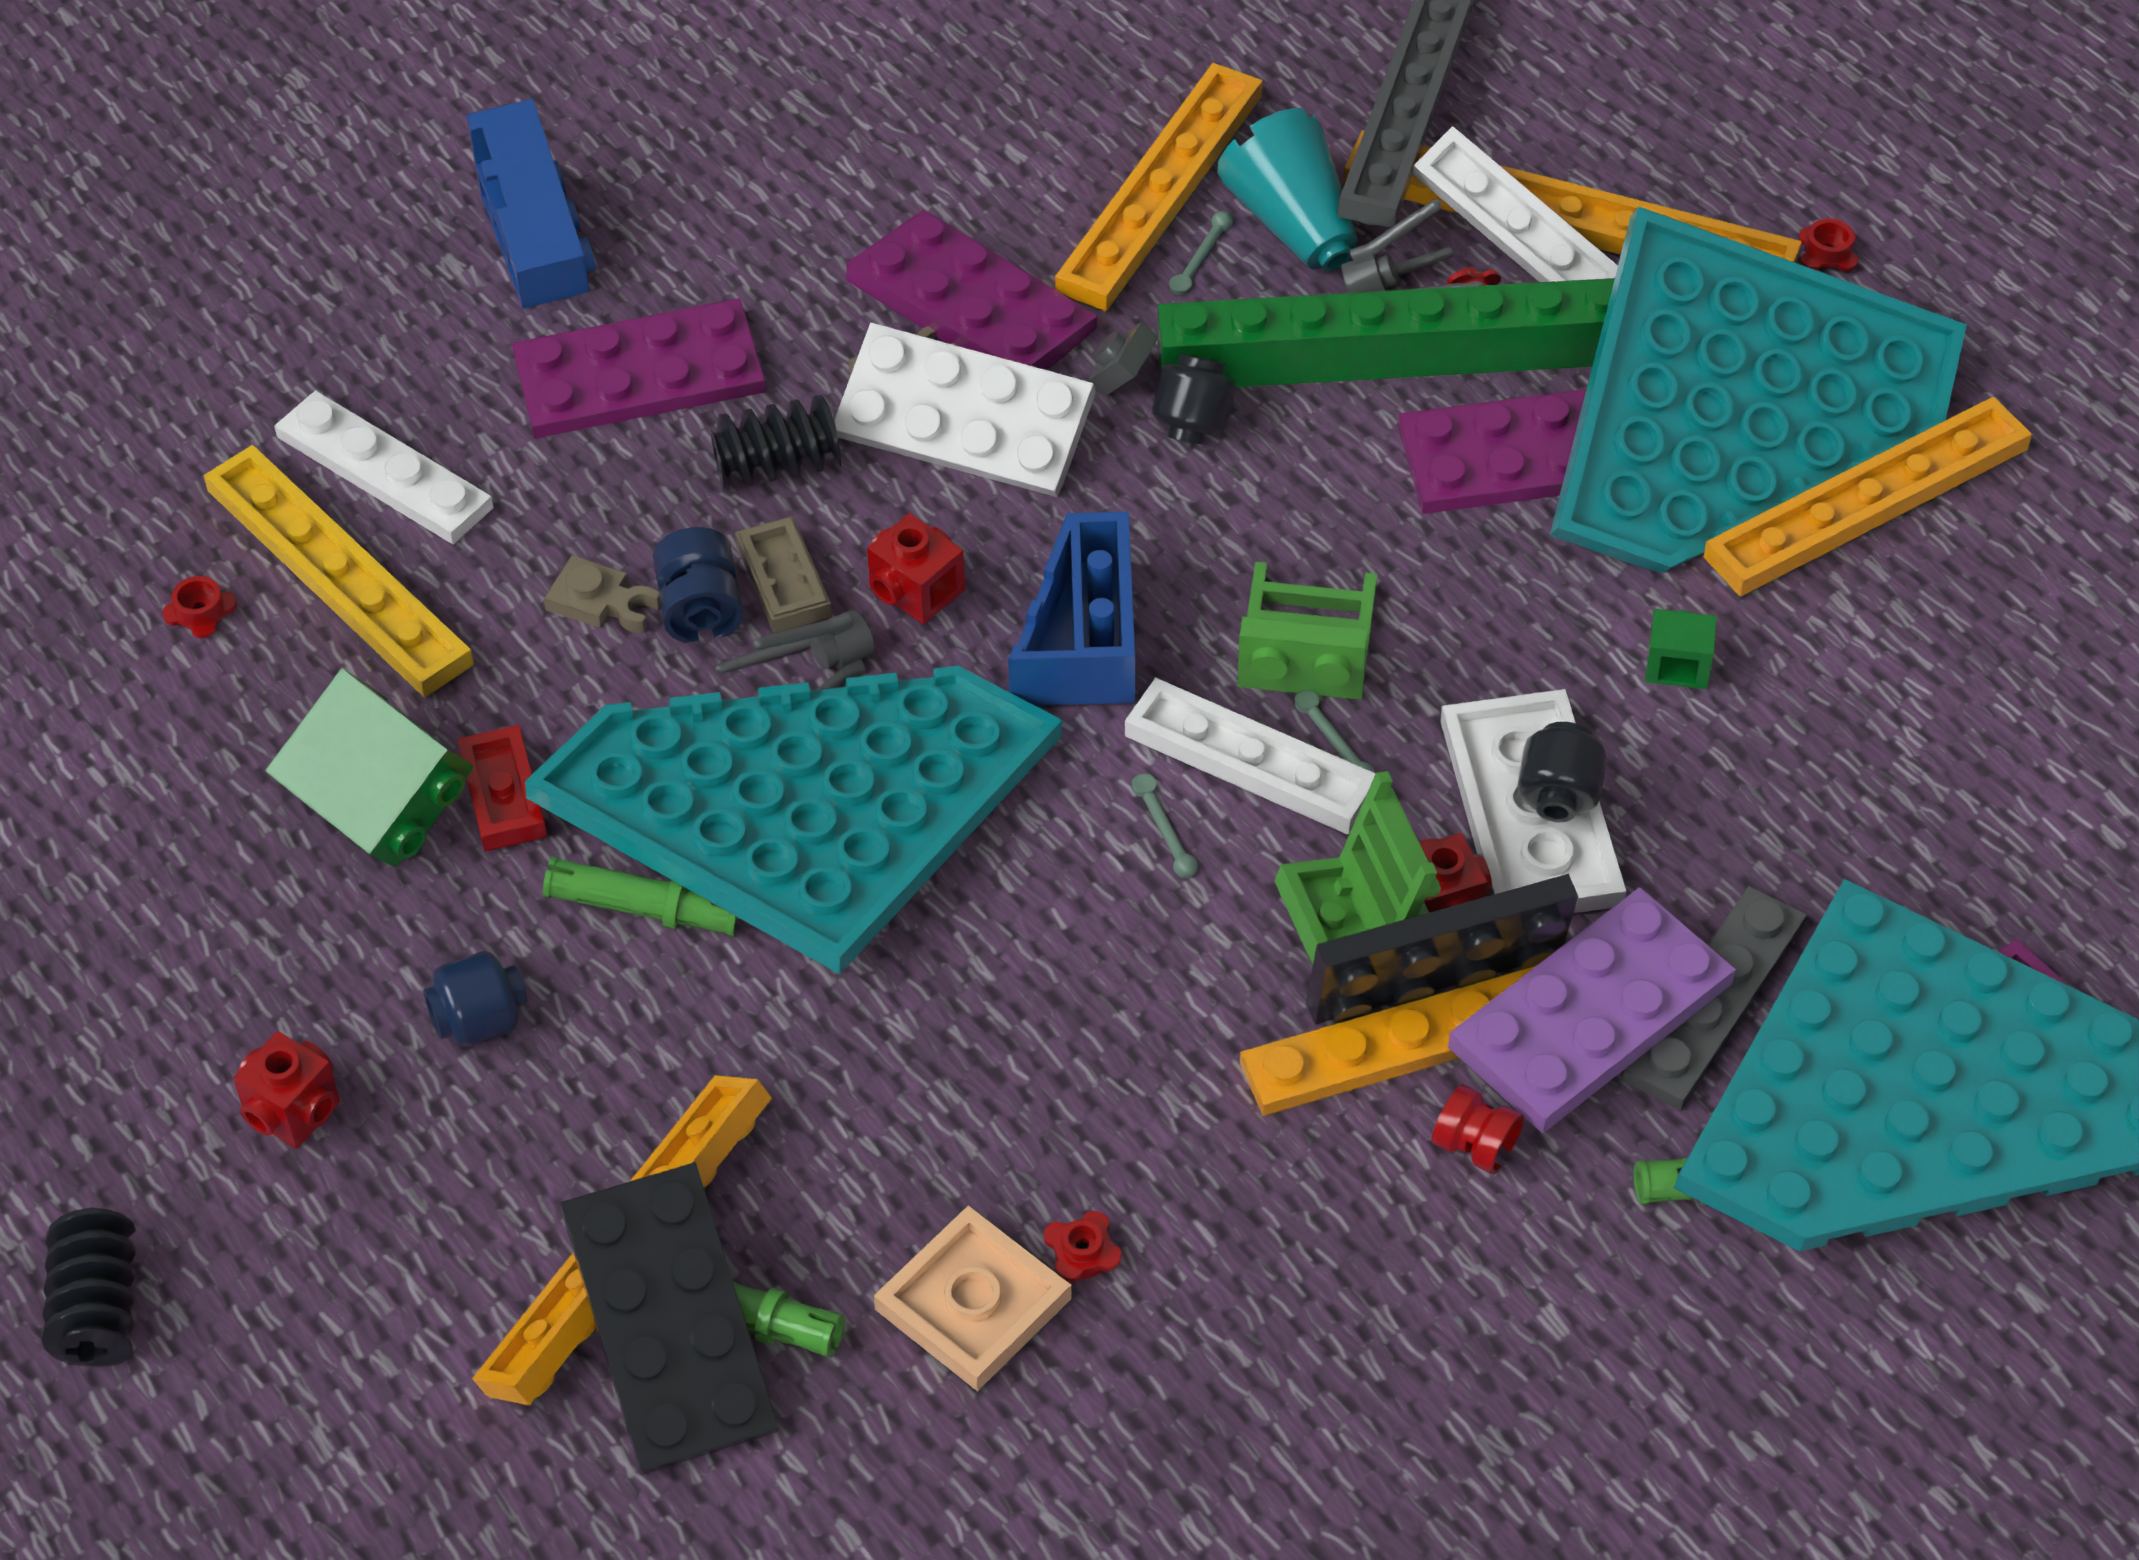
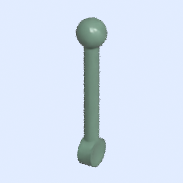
(1182, 283)
(1308, 703)
(1145, 786)

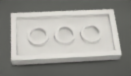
(964, 409)
(1516, 842)

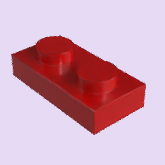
(499, 788)

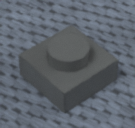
(1121, 357)

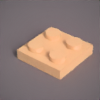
(972, 1297)

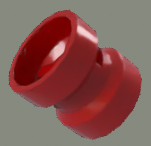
(1473, 1127)

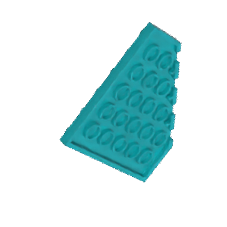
(1735, 390)
(801, 801)
(1914, 1085)

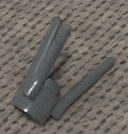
(1378, 273)
(834, 642)

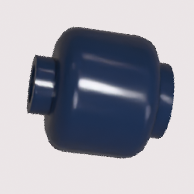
(474, 999)

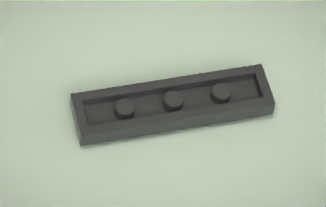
(1754, 944)

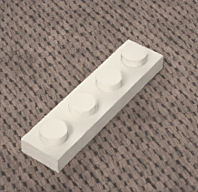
(1509, 213)
(384, 467)
(1249, 755)

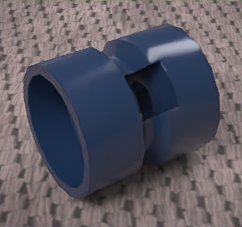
(697, 584)

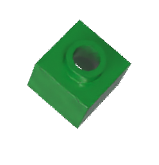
(1680, 648)

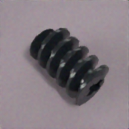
(775, 441)
(89, 1288)

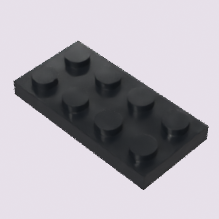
(1440, 950)
(668, 1318)

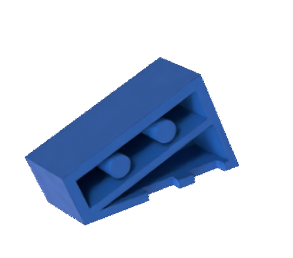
(528, 204)
(1082, 621)

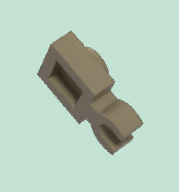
(595, 591)

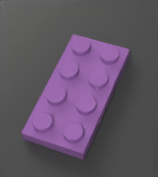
(1591, 1009)

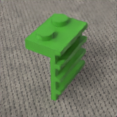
(1302, 649)
(1371, 884)

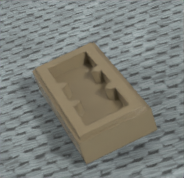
(783, 574)

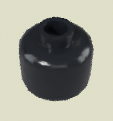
(1194, 398)
(1562, 771)

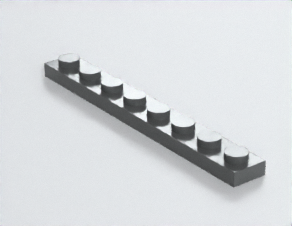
(1403, 112)

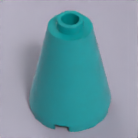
(1292, 186)

